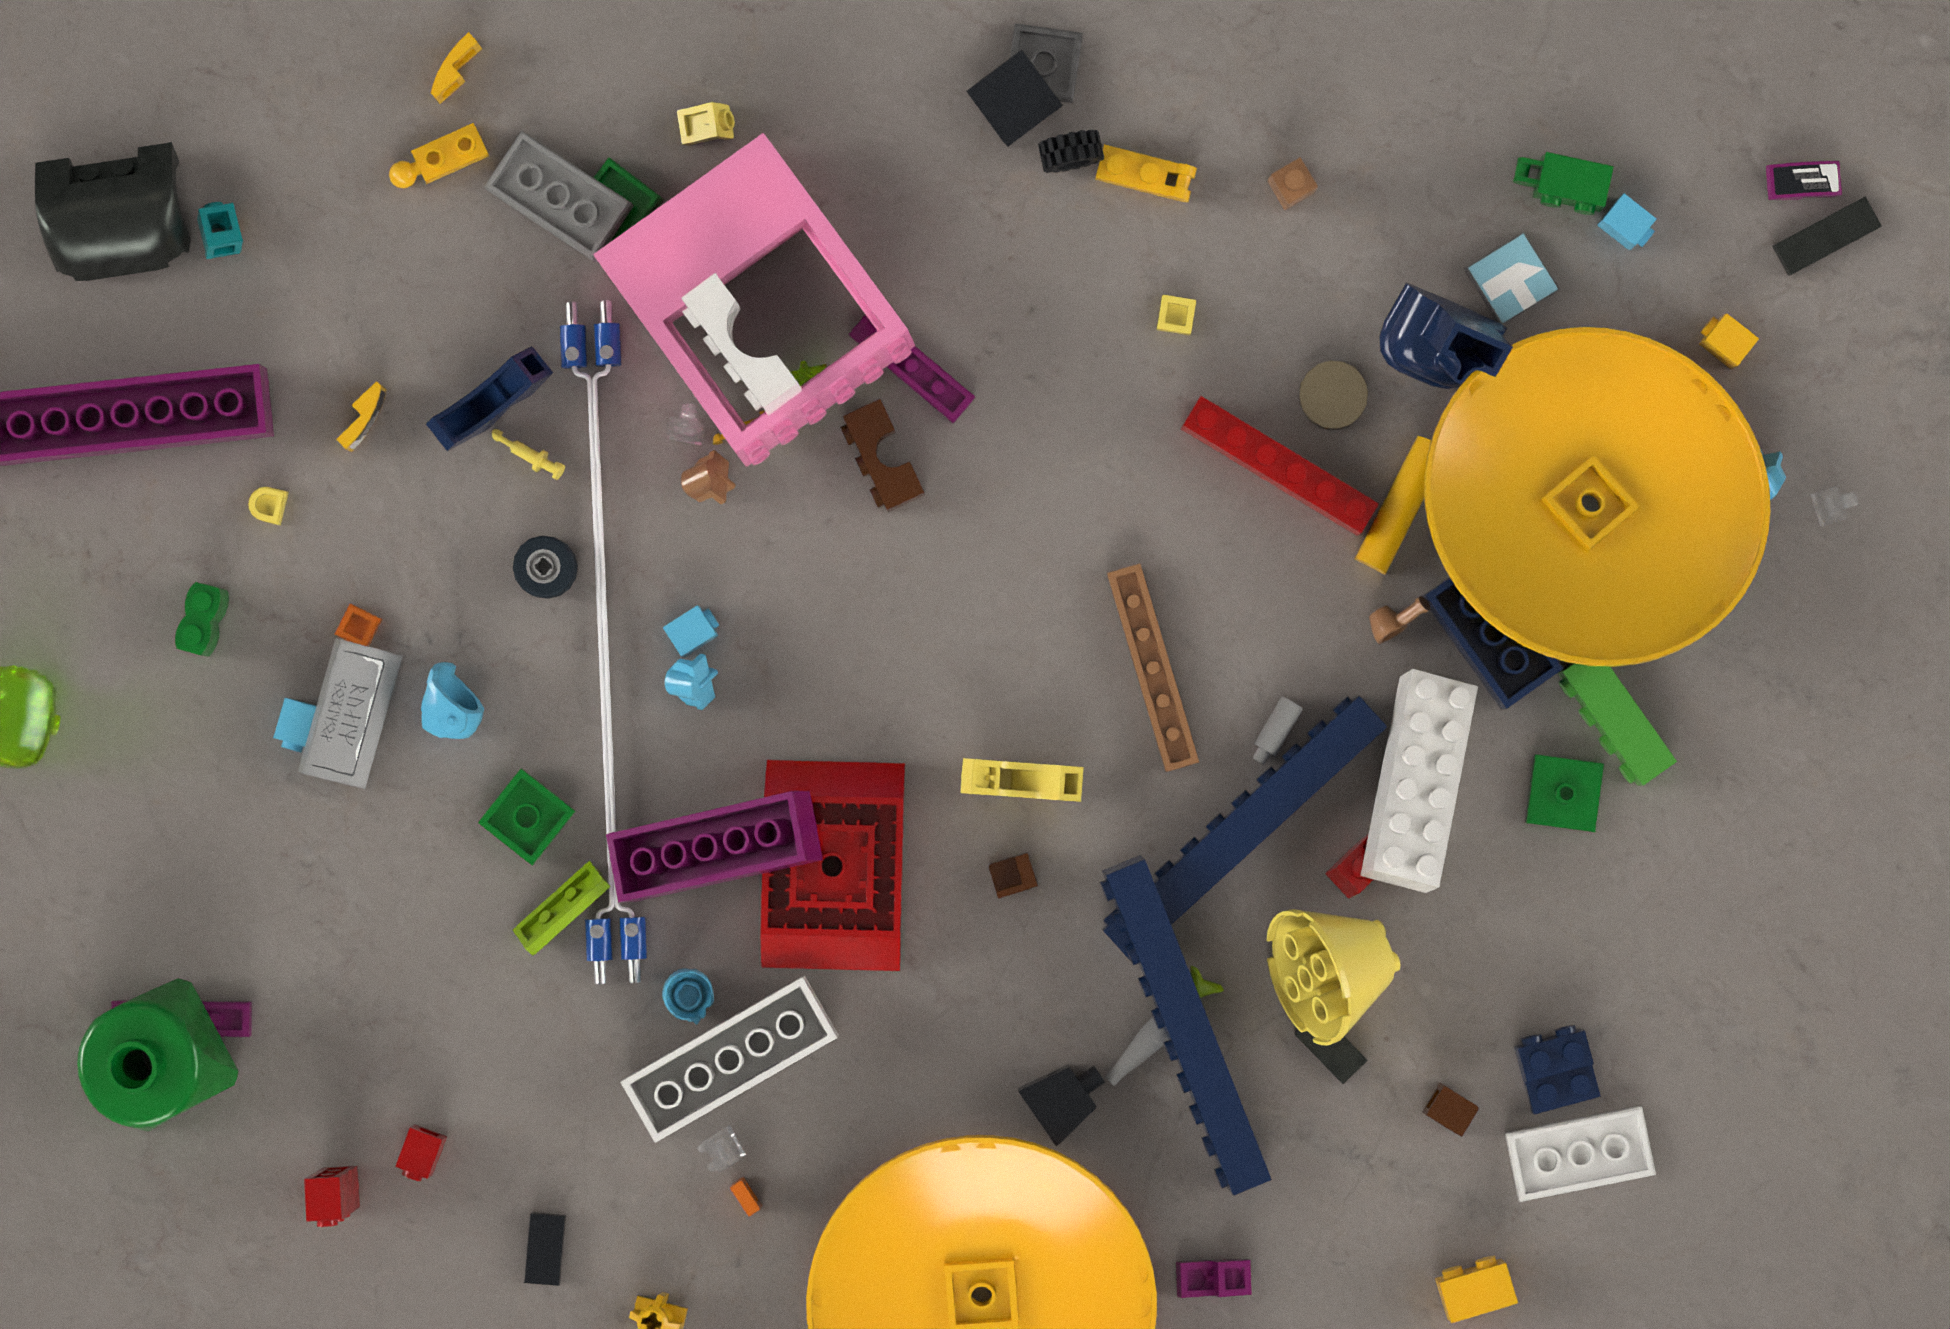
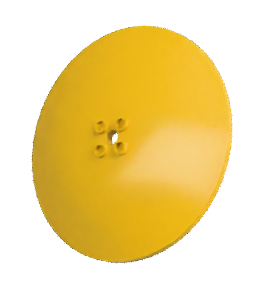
(1658, 452)
(943, 1223)

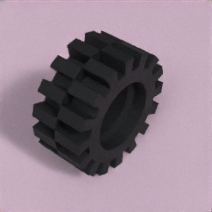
(1071, 151)

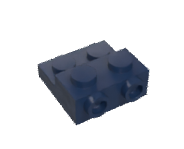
(1557, 1069)

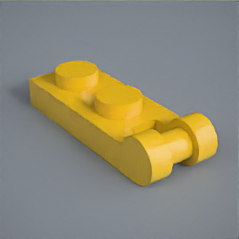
(1145, 173)

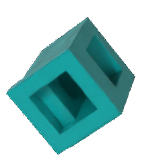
(219, 243)

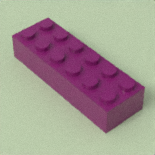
(714, 846)

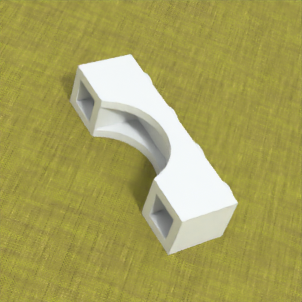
(766, 378)

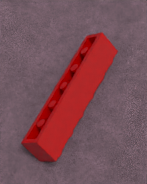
(1279, 466)

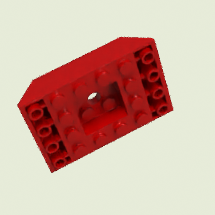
(847, 917)

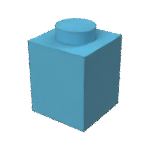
(1628, 223)
(692, 630)
(294, 724)

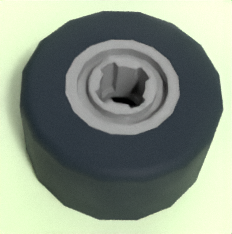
(556, 564)

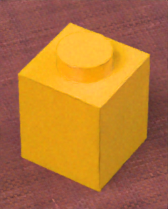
(1727, 340)

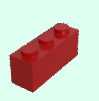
(331, 1195)

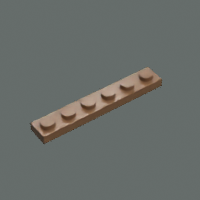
(1152, 667)

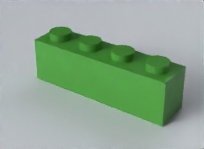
(1618, 720)

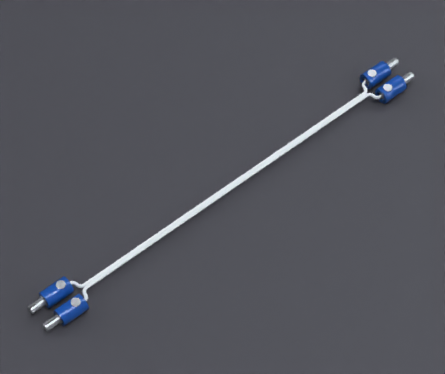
(573, 357)

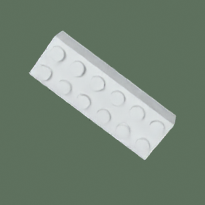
(1419, 781)
(729, 1058)

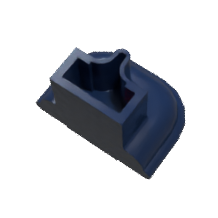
(1440, 339)

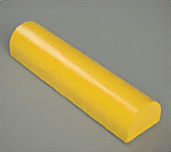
(1396, 510)

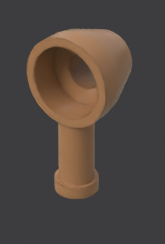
(1388, 624)

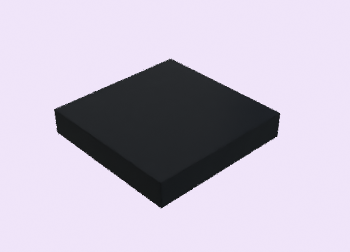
(1014, 98)

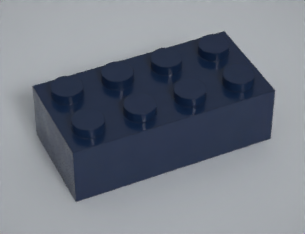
(1499, 662)

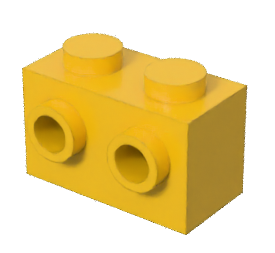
(1476, 1289)

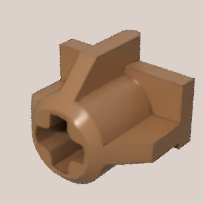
(708, 479)

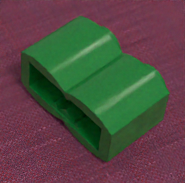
(199, 628)

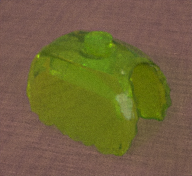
(25, 716)

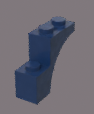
(491, 399)

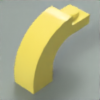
(1021, 780)

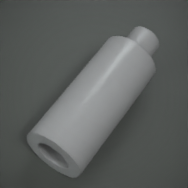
(1276, 729)

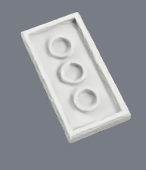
(1580, 1153)

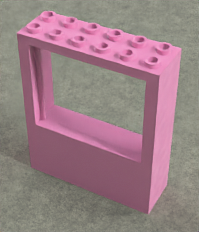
(723, 229)

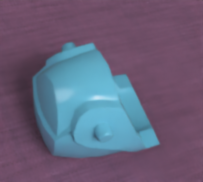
(449, 705)

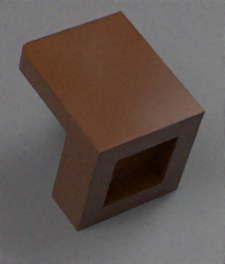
(1012, 875)
(1450, 1109)

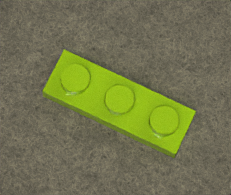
(561, 908)

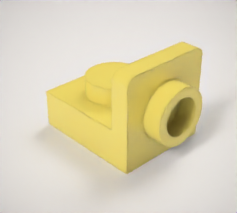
(705, 123)

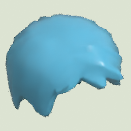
(688, 994)

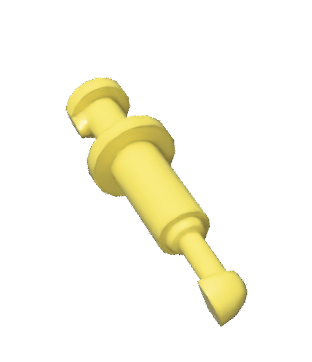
(538, 459)

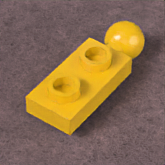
(440, 157)

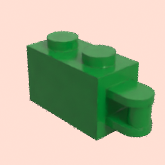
(1566, 181)

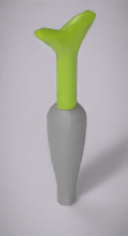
(1150, 1038)

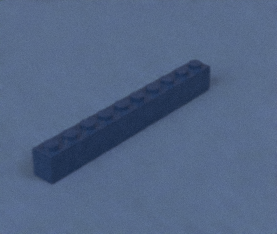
(1260, 811)
(1186, 1025)

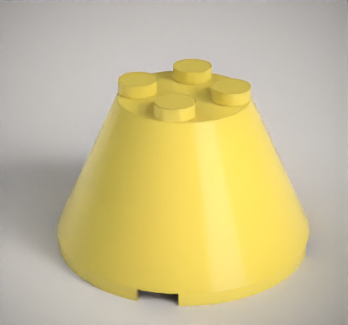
(1328, 969)

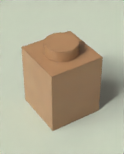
(1292, 183)

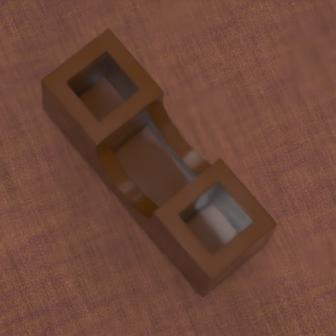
(892, 484)

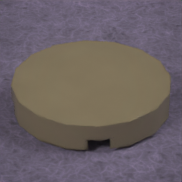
(1333, 395)

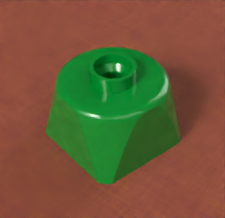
(184, 1054)

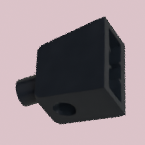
(1062, 1100)

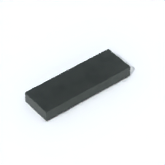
(1827, 236)

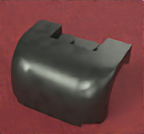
(111, 214)

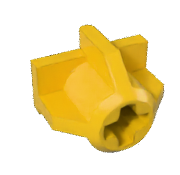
(658, 1313)

